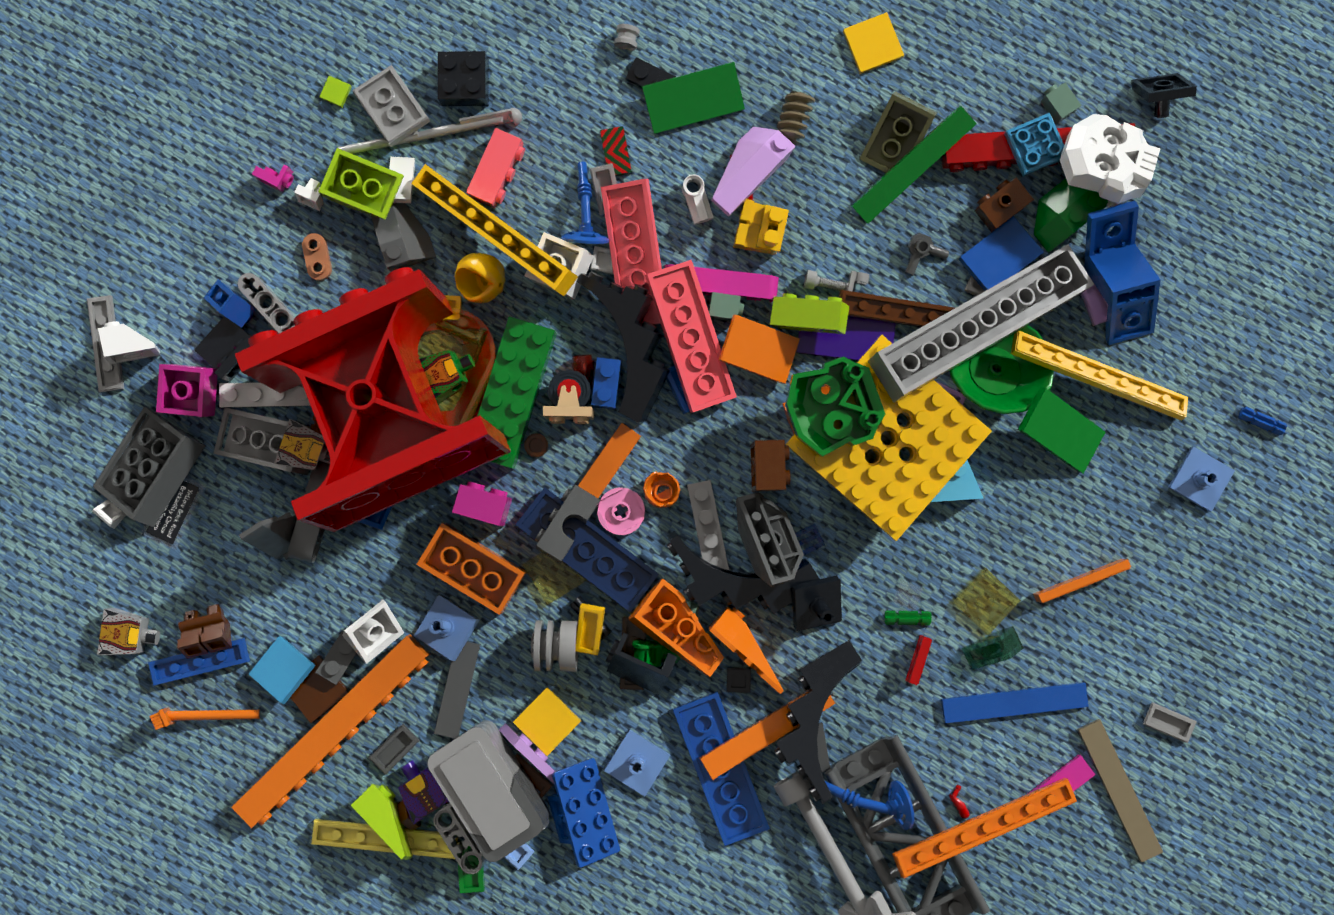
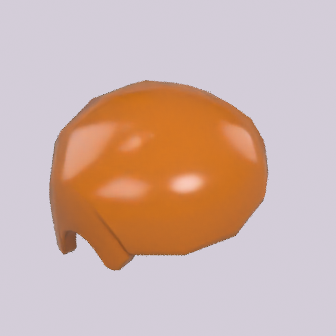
(665, 498)

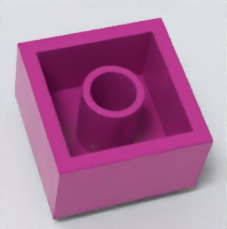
(186, 390)
(482, 505)

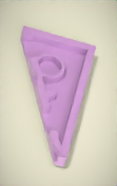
(523, 745)

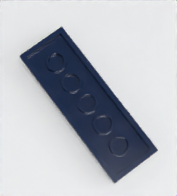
(593, 553)

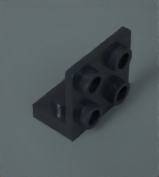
(220, 348)

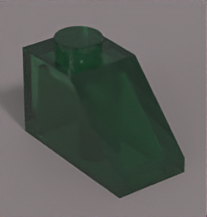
(993, 648)

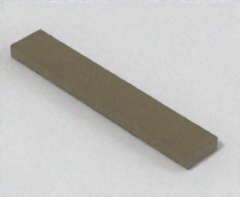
(1120, 790)

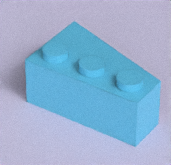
(960, 487)

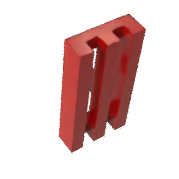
(918, 660)

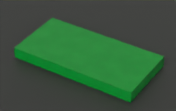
(693, 97)
(1061, 430)

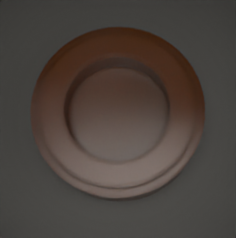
(536, 445)

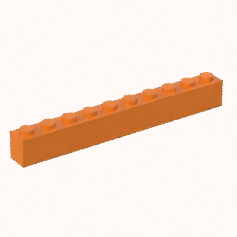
(330, 731)

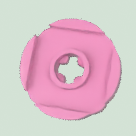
(617, 524)

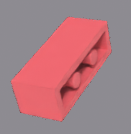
(496, 168)

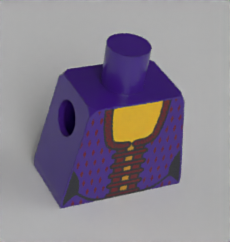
(420, 792)

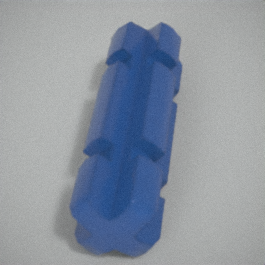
(1262, 421)

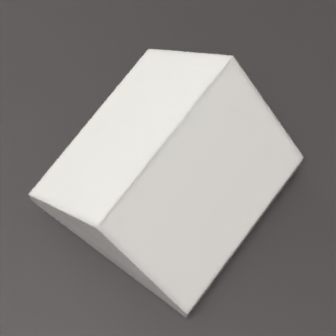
(109, 513)

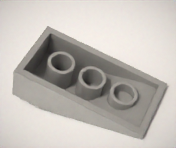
(253, 439)

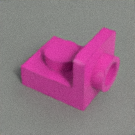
(272, 178)

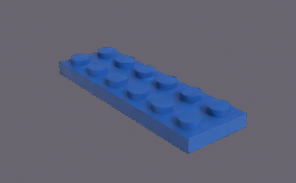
(732, 793)

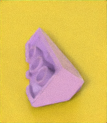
(751, 164)

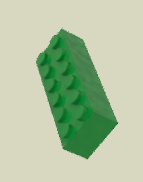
(516, 382)

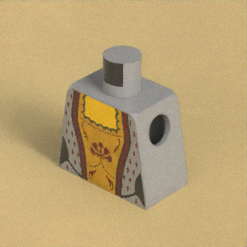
(301, 447)
(124, 633)

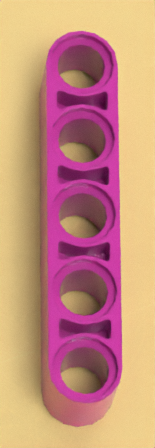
(737, 283)

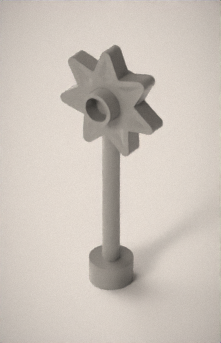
(797, 791)

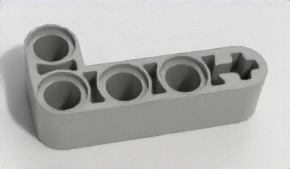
(277, 308)

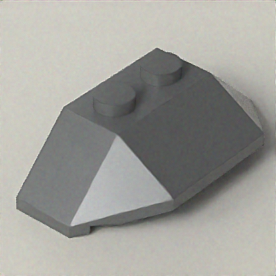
(768, 539)

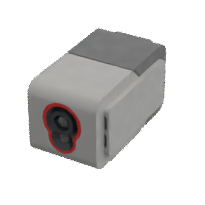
(488, 797)

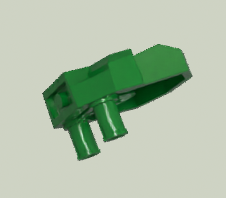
(815, 412)

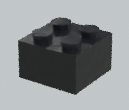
(463, 78)

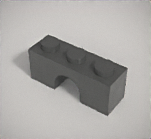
(577, 505)

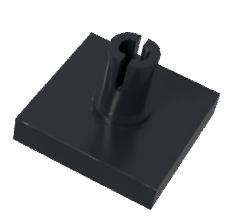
(1162, 90)
(816, 603)

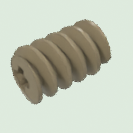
(793, 115)

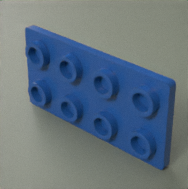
(583, 813)

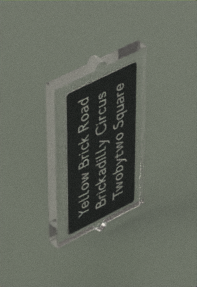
(176, 516)

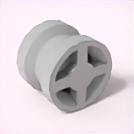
(626, 37)

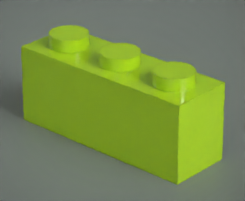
(809, 314)

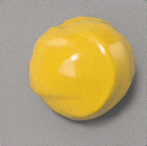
(480, 277)

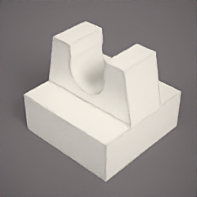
(309, 194)

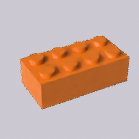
(471, 568)

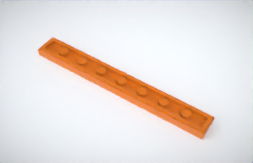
(984, 827)

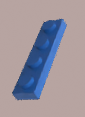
(180, 667)

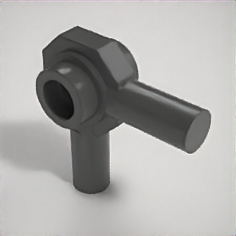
(920, 247)

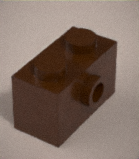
(1004, 204)

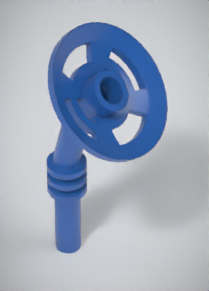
(585, 233)
(894, 806)

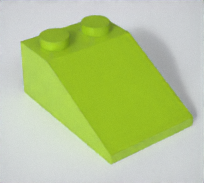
(360, 184)
(382, 815)

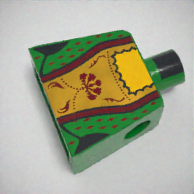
(446, 373)

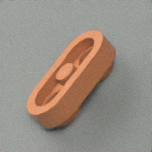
(317, 256)

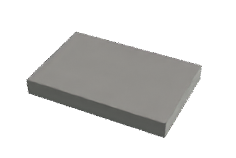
(391, 106)

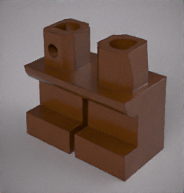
(204, 632)

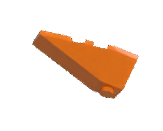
(671, 622)
(738, 638)

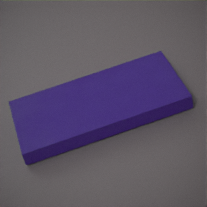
(857, 340)

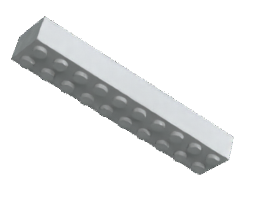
(980, 323)

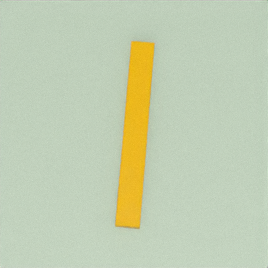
(1099, 375)

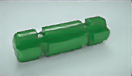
(907, 617)

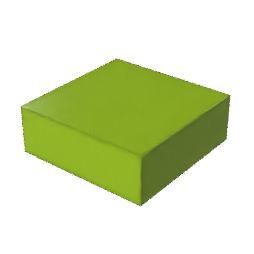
(335, 91)

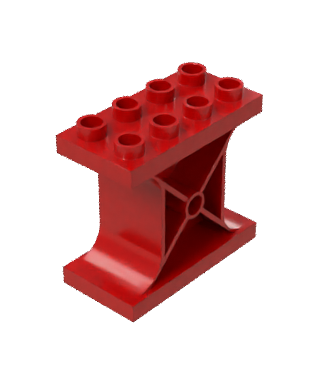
(371, 399)

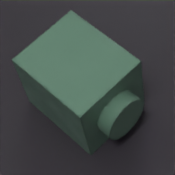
(1060, 102)
(725, 306)

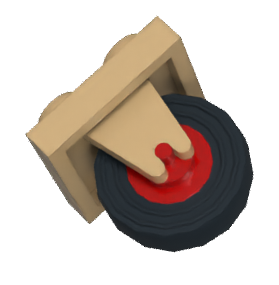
(569, 394)

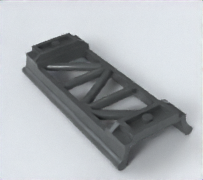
(879, 761)

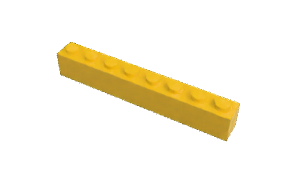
(495, 230)

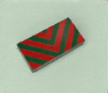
(616, 150)

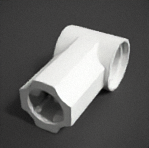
(698, 201)

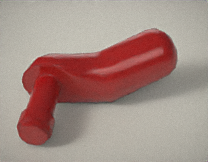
(960, 806)

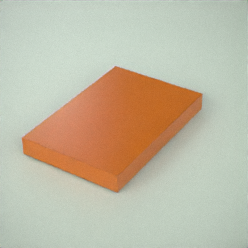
(759, 349)

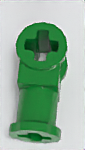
(651, 652)

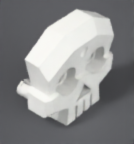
(1116, 149)

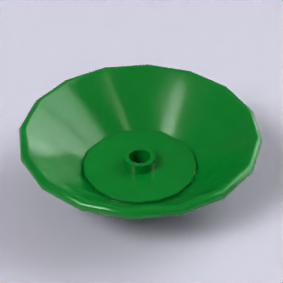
(1009, 389)

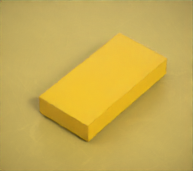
(589, 629)

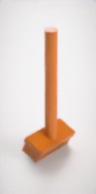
(166, 717)

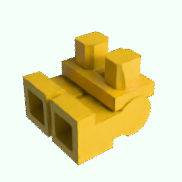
(765, 238)

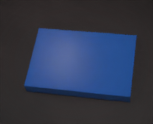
(1001, 254)

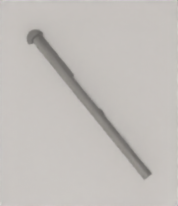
(466, 124)

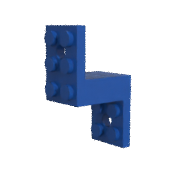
(1121, 272)

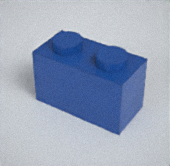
(606, 383)

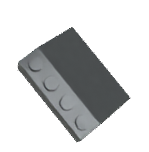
(149, 468)

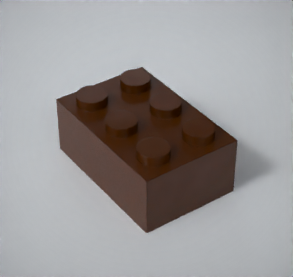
(768, 465)

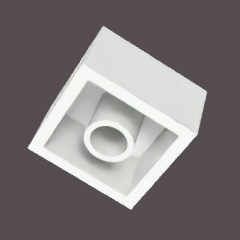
(569, 255)

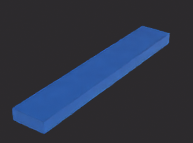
(1014, 702)

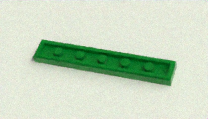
(914, 164)

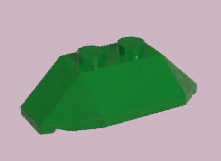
(1064, 212)

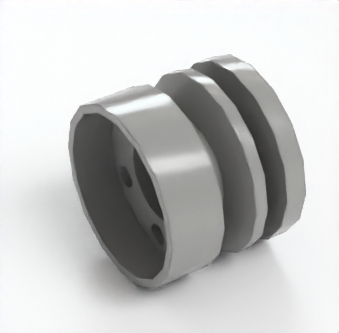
(555, 645)

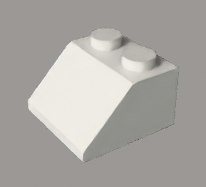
(124, 344)

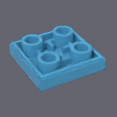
(1035, 144)
(281, 669)

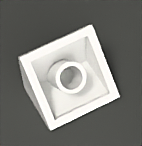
(373, 632)

